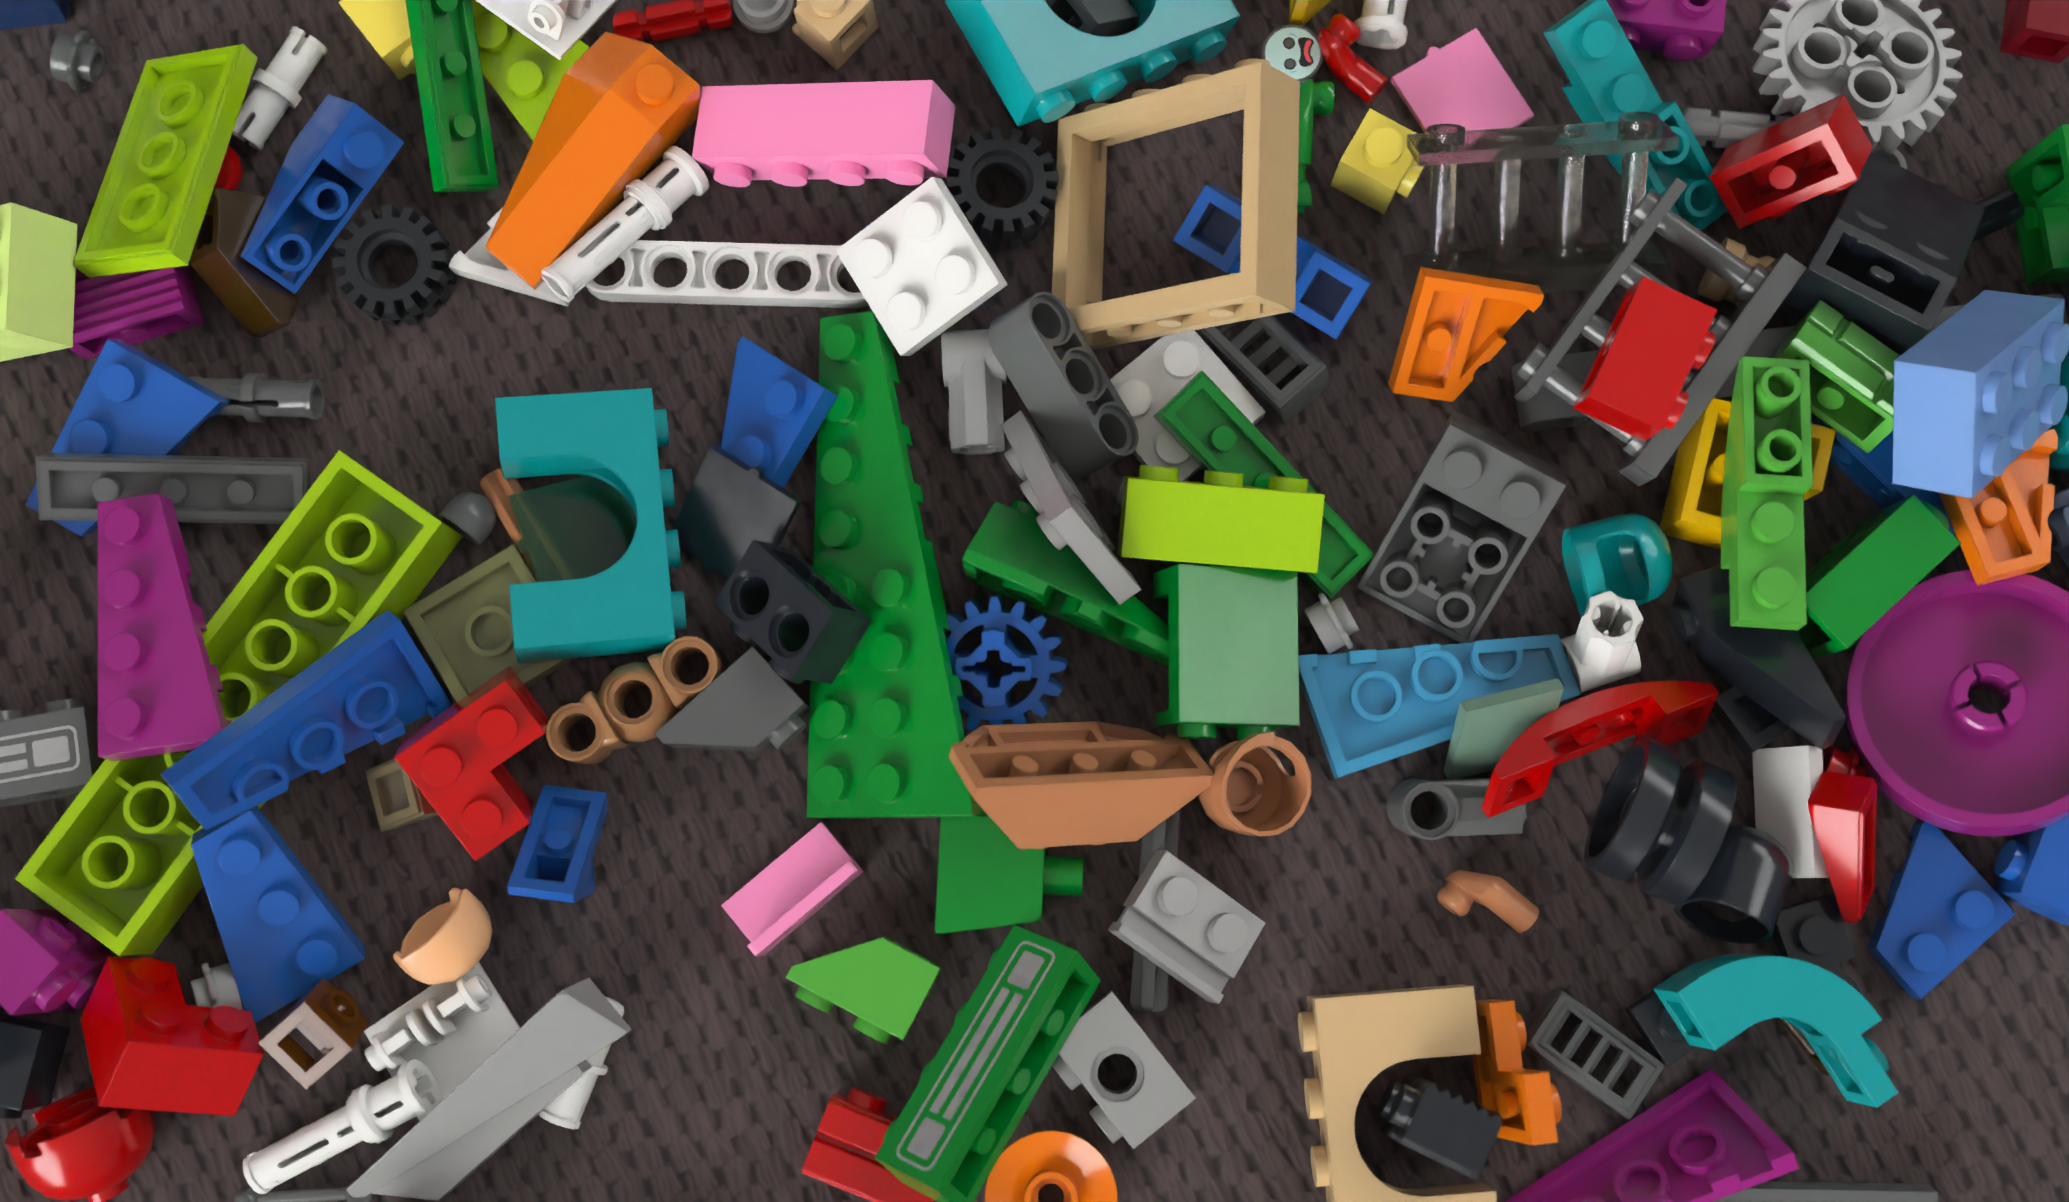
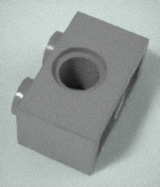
(1155, 1090)

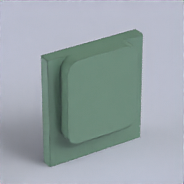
(1493, 722)

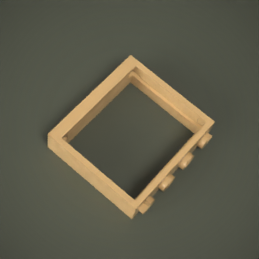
(1268, 206)

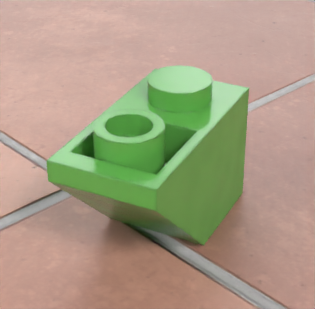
(872, 980)

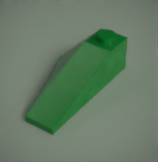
(1020, 561)

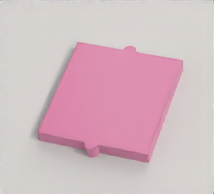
(1462, 87)

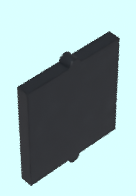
(730, 509)

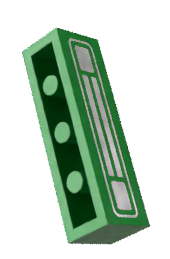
(988, 1068)

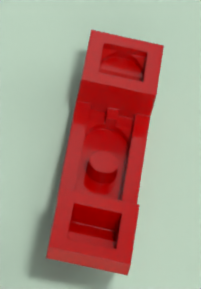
(1653, 708)

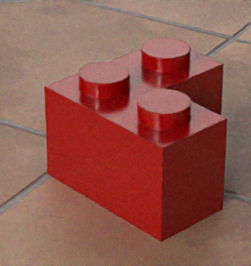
(461, 758)
(160, 1052)

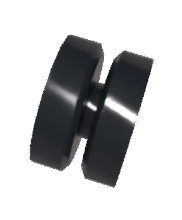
(1660, 820)

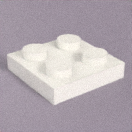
(921, 267)
(1156, 378)

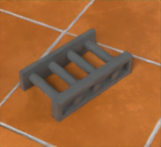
(1757, 287)

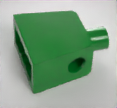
(991, 881)

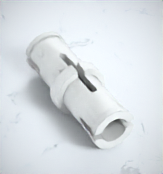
(278, 87)

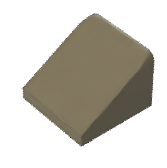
(396, 797)

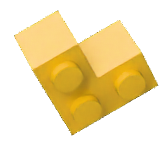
(1696, 484)

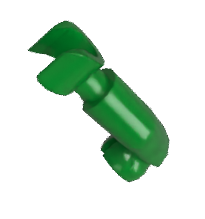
(1314, 99)

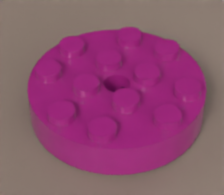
(1912, 693)

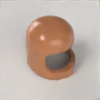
(1274, 795)

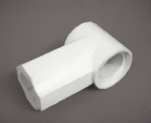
(1605, 642)

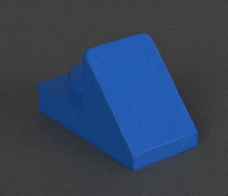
(560, 845)

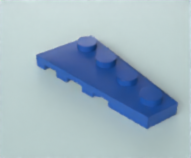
(334, 706)

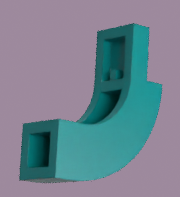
(1734, 991)

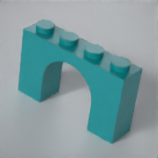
(1049, 66)
(616, 441)

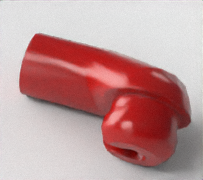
(1346, 64)

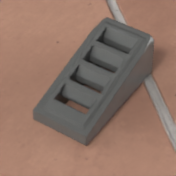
(1297, 393)
(1545, 1027)

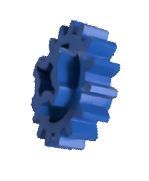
(1026, 662)

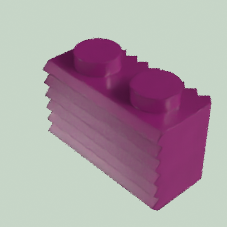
(133, 307)

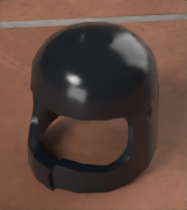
(1747, 875)

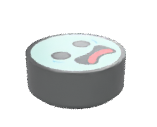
(1293, 52)

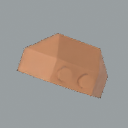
(1078, 780)

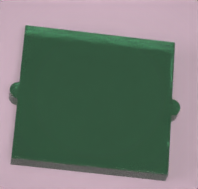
(573, 528)

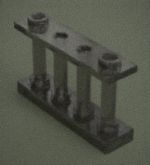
(1565, 259)

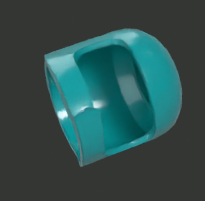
(1618, 556)

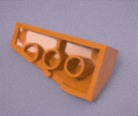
(600, 132)

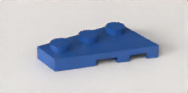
(132, 409)
(270, 914)

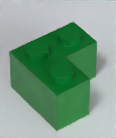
(2043, 189)

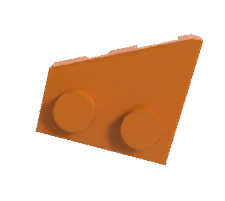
(1454, 329)
(2007, 522)

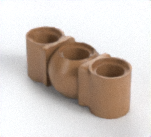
(607, 708)

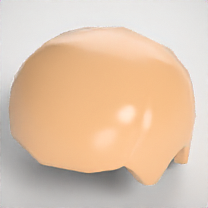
(446, 940)

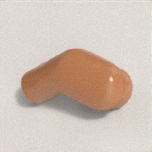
(1490, 891)

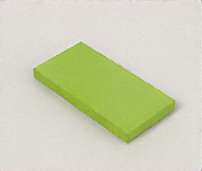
(166, 162)

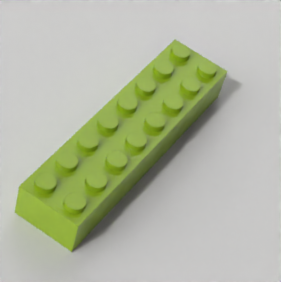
(338, 561)

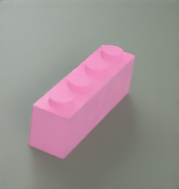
(824, 132)

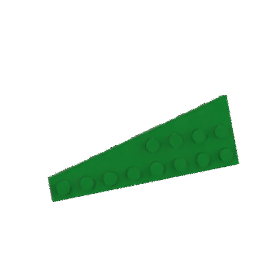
(894, 708)

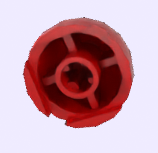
(82, 1148)

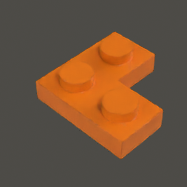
(1520, 1096)

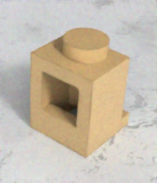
(825, 21)

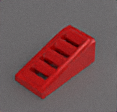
(1845, 826)

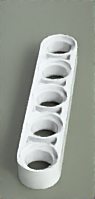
(706, 257)

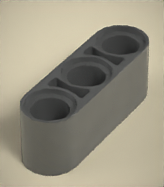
(1063, 384)

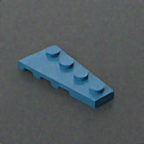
(1408, 699)

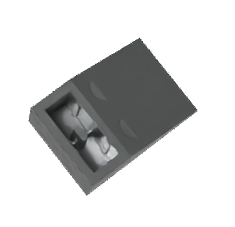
(1463, 528)

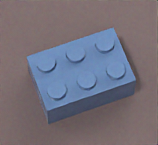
(1978, 392)

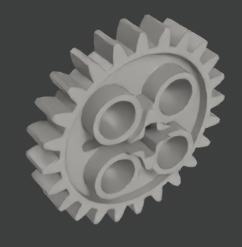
(1871, 51)

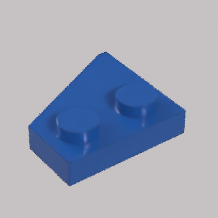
(772, 412)
(1934, 913)

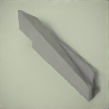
(498, 1097)

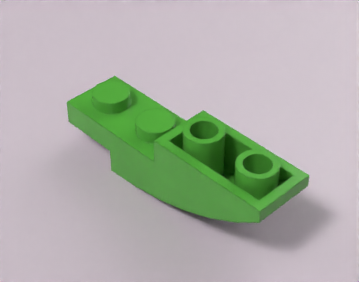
(1764, 491)

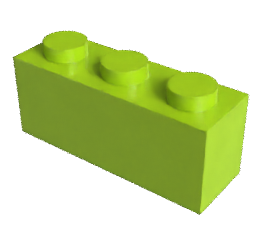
(1221, 520)

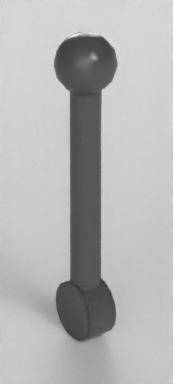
(247, 1194)

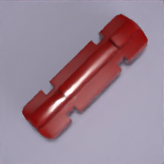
(673, 19)

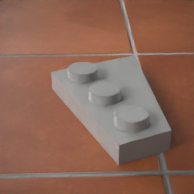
(1062, 506)

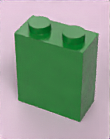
(1871, 572)

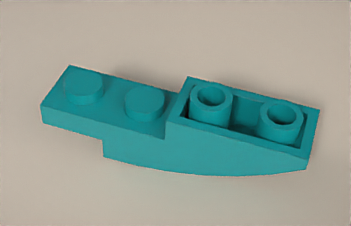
(1611, 81)

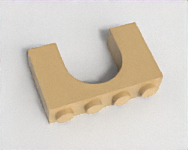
(1351, 1044)

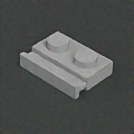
(1187, 926)

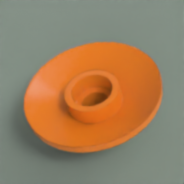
(1053, 1159)

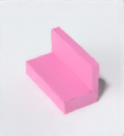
(791, 889)

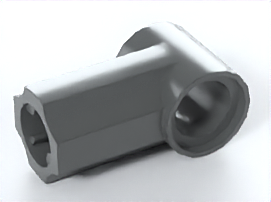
(1455, 811)

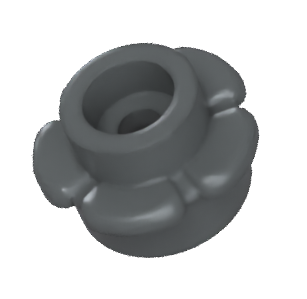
(76, 59)

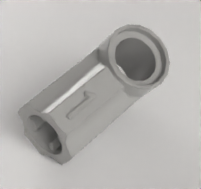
(974, 392)

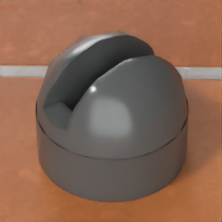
(470, 516)

